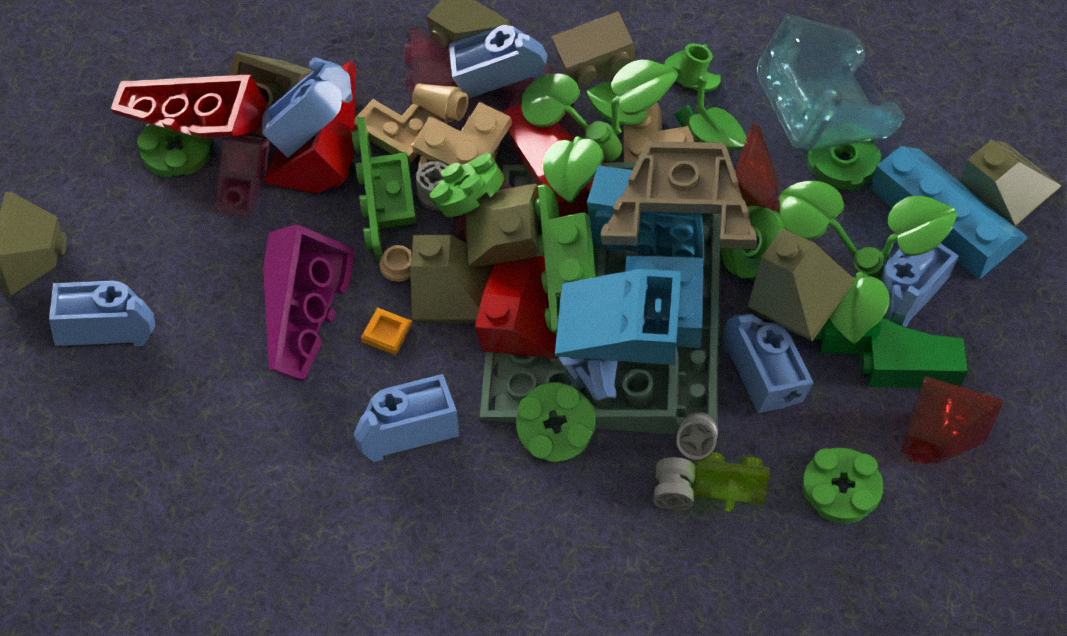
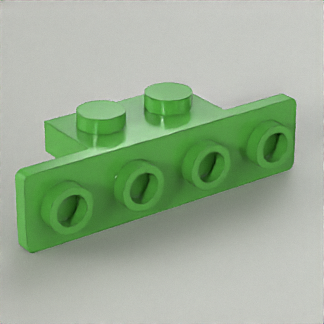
(387, 188)
(566, 250)

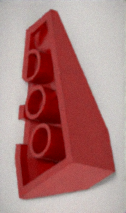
(194, 105)
(532, 145)
(323, 158)
(514, 311)

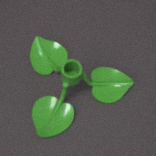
(691, 65)
(574, 164)
(917, 224)

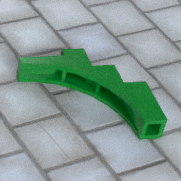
(900, 355)

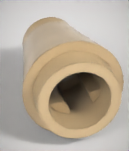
(442, 101)

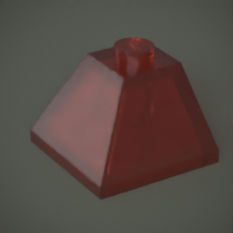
(756, 173)
(948, 421)

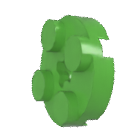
(163, 162)
(849, 173)
(465, 184)
(745, 262)
(535, 411)
(842, 463)

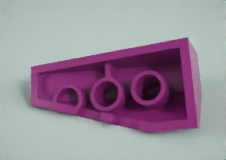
(299, 285)

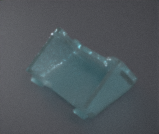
(814, 88)

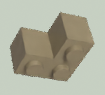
(595, 49)

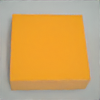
(386, 331)

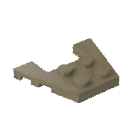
(682, 180)

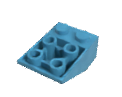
(659, 232)
(621, 317)

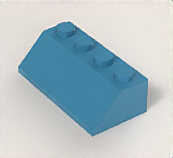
(979, 234)

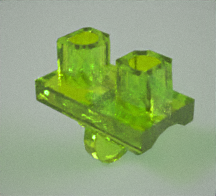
(731, 481)

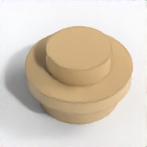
(396, 263)

